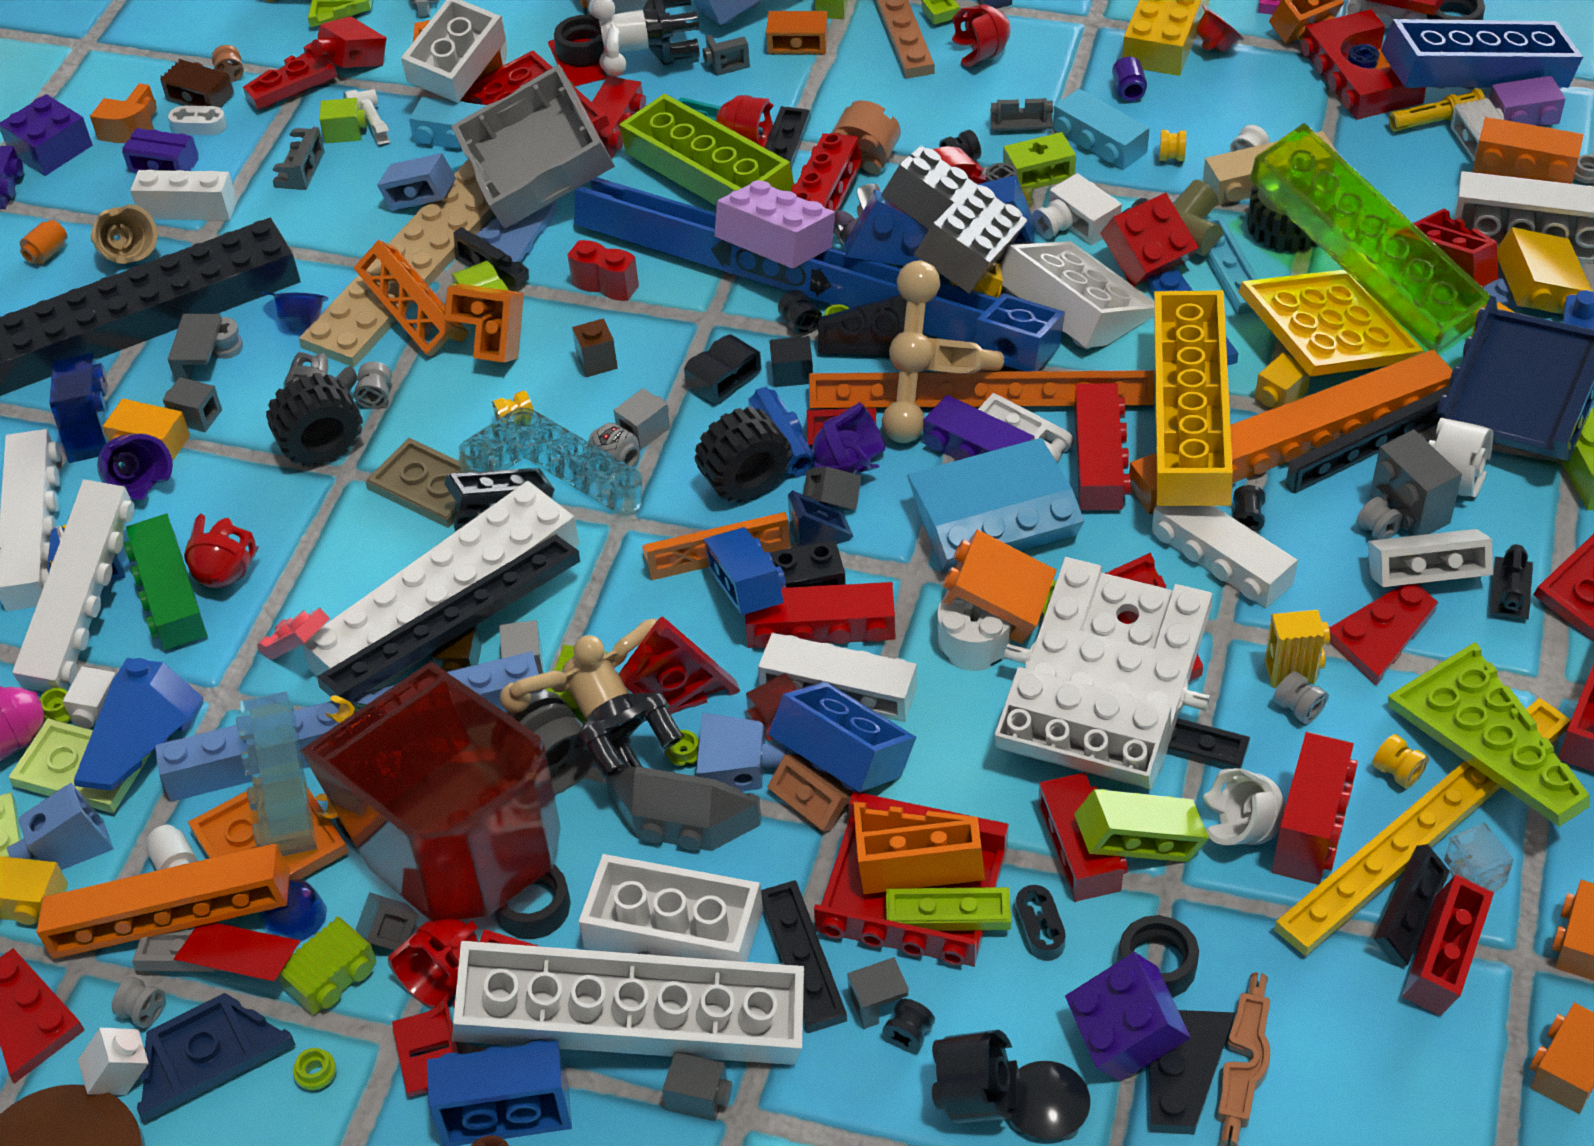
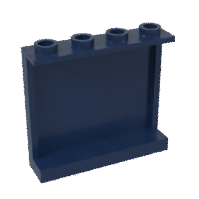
(1524, 381)

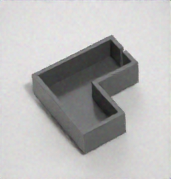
(964, 219)

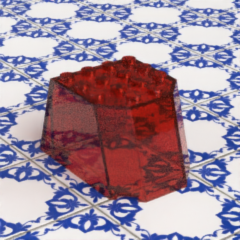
(441, 795)

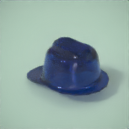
(298, 309)

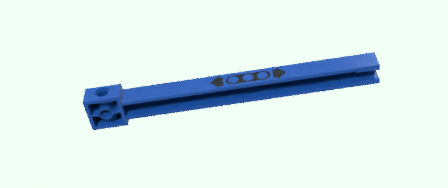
(1014, 326)

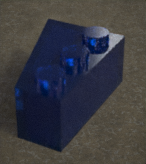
(79, 405)

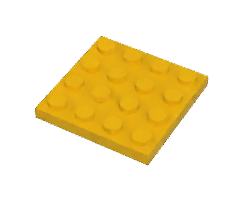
(1329, 322)

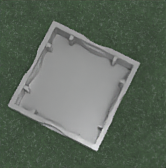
(532, 147)

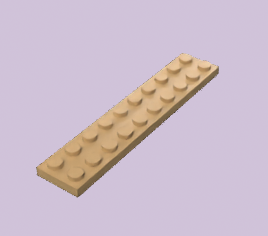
(357, 315)

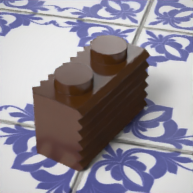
(196, 85)

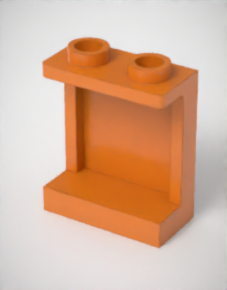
(1000, 582)

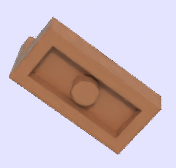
(810, 791)

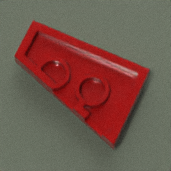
(1382, 629)

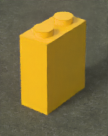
(1540, 269)

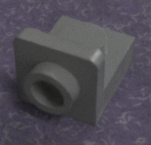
(726, 55)

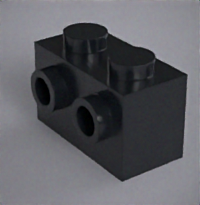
(811, 565)

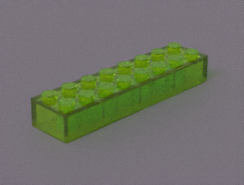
(1369, 238)

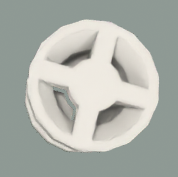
(1249, 137)
(1053, 218)

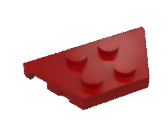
(676, 667)

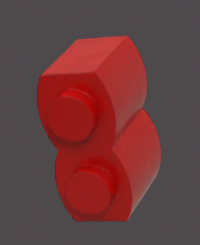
(603, 270)

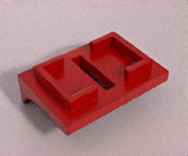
(421, 1034)

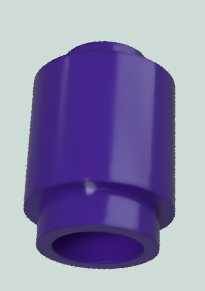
(1129, 78)

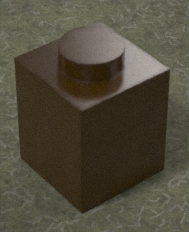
(459, 652)

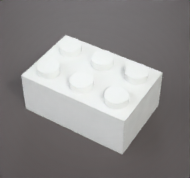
(453, 49)

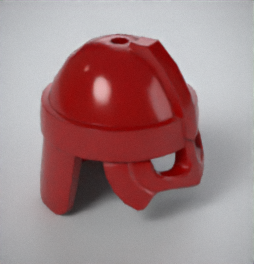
(985, 31)
(743, 117)
(215, 557)
(430, 960)

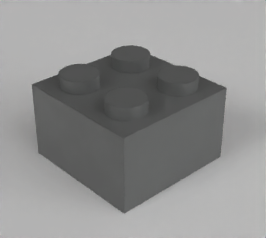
(1416, 483)

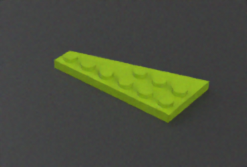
(1489, 728)

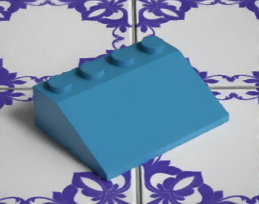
(1005, 493)

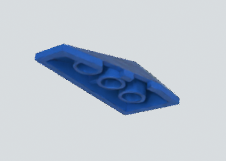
(139, 712)

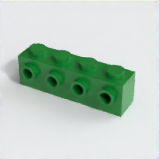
(165, 582)

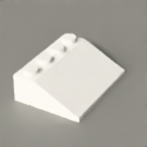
(1065, 277)

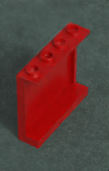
(863, 917)

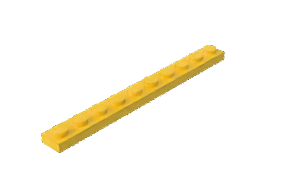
(1390, 851)

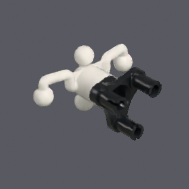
(643, 30)

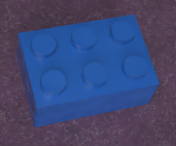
(841, 736)
(499, 1093)

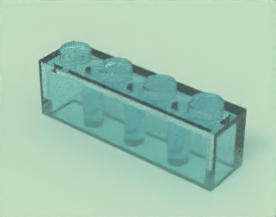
(277, 774)

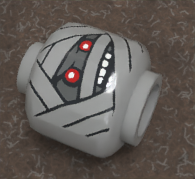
(617, 443)

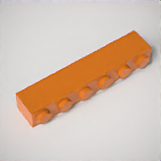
(164, 901)

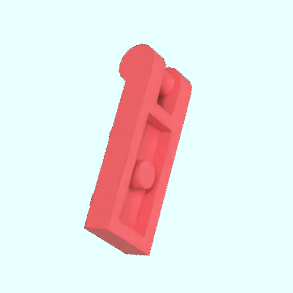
(292, 633)

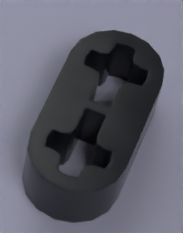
(1032, 924)

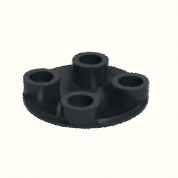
(1051, 1101)

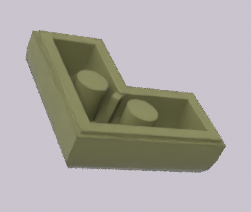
(1193, 207)

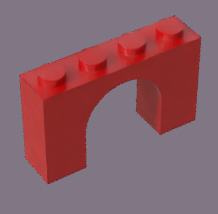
(1361, 89)

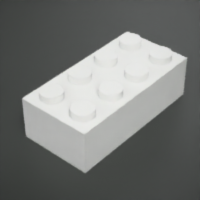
(669, 911)

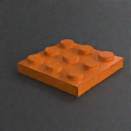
(230, 830)

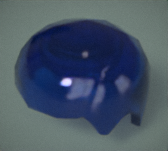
(300, 917)

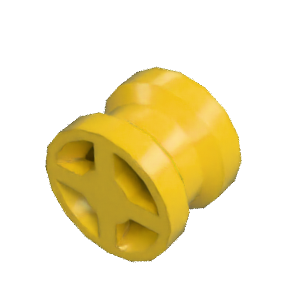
(1172, 145)

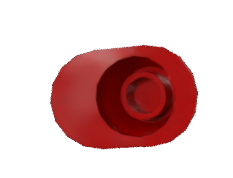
(1216, 32)

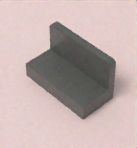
(193, 343)

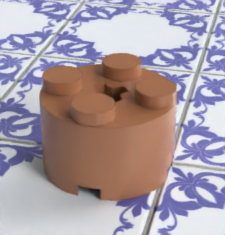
(875, 132)

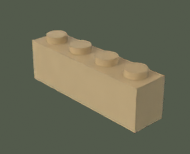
(1231, 172)

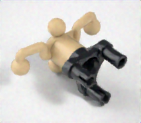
(603, 700)

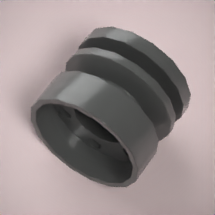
(558, 728)

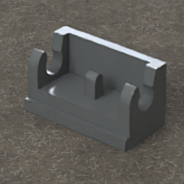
(301, 160)

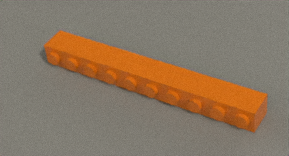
(1313, 420)

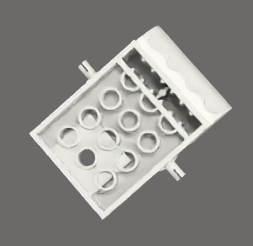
(1104, 689)

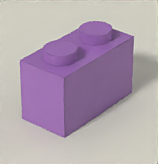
(1529, 101)

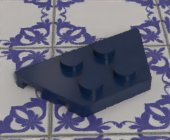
(204, 1051)

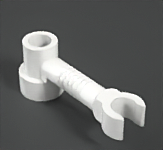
(368, 101)

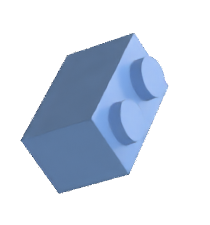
(416, 181)

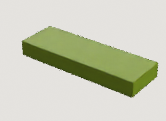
(951, 908)

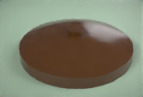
(69, 1118)

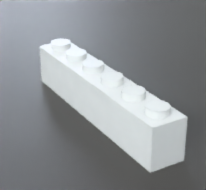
(27, 516)
(74, 587)

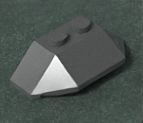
(682, 808)

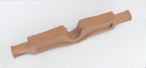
(1243, 1078)

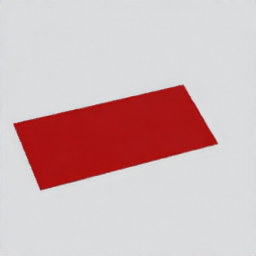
(237, 950)

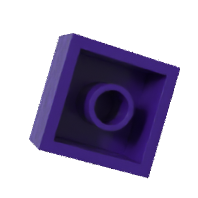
(46, 134)
(1127, 1017)

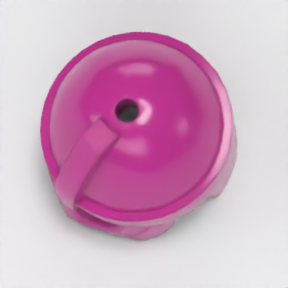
(19, 719)

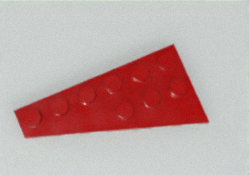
(516, 73)

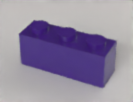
(966, 431)

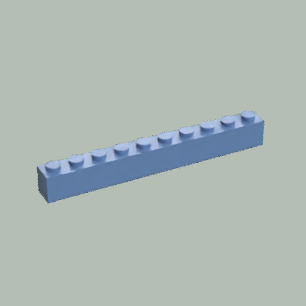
(215, 761)

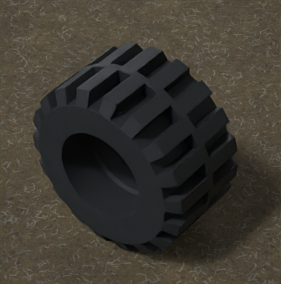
(1273, 226)
(314, 419)
(743, 454)

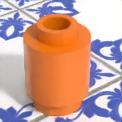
(43, 242)

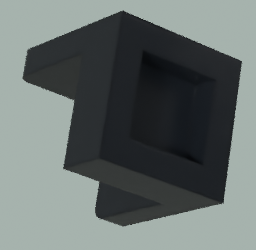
(791, 361)

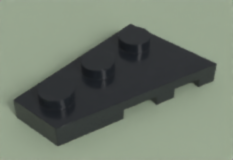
(863, 329)
(1184, 1075)

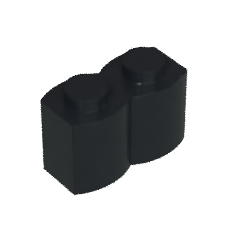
(722, 368)

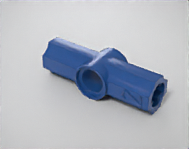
(789, 425)

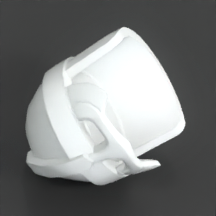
(1247, 808)

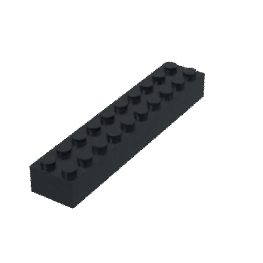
(144, 302)

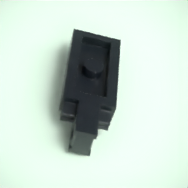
(473, 250)

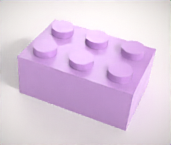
(774, 224)

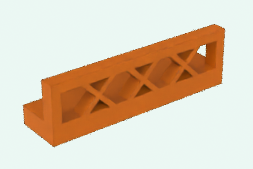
(419, 291)
(689, 553)

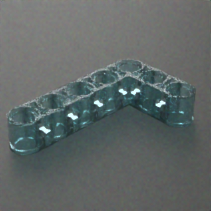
(558, 451)

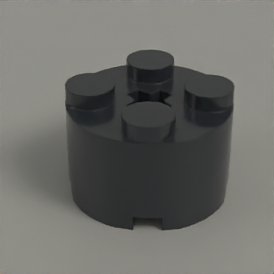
(975, 1077)

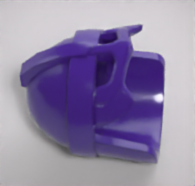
(849, 441)
(143, 462)

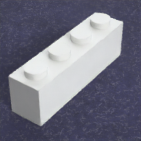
(1227, 550)
(871, 679)

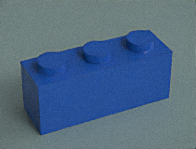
(744, 570)

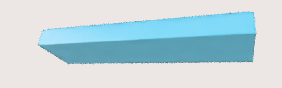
(1230, 266)

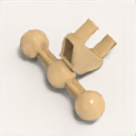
(914, 352)

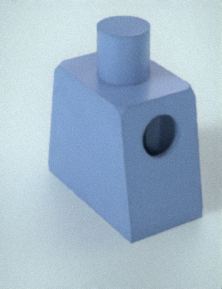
(735, 751)
(62, 830)

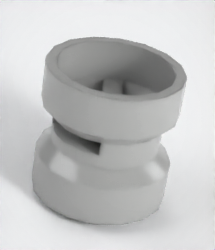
(373, 385)
(1300, 697)

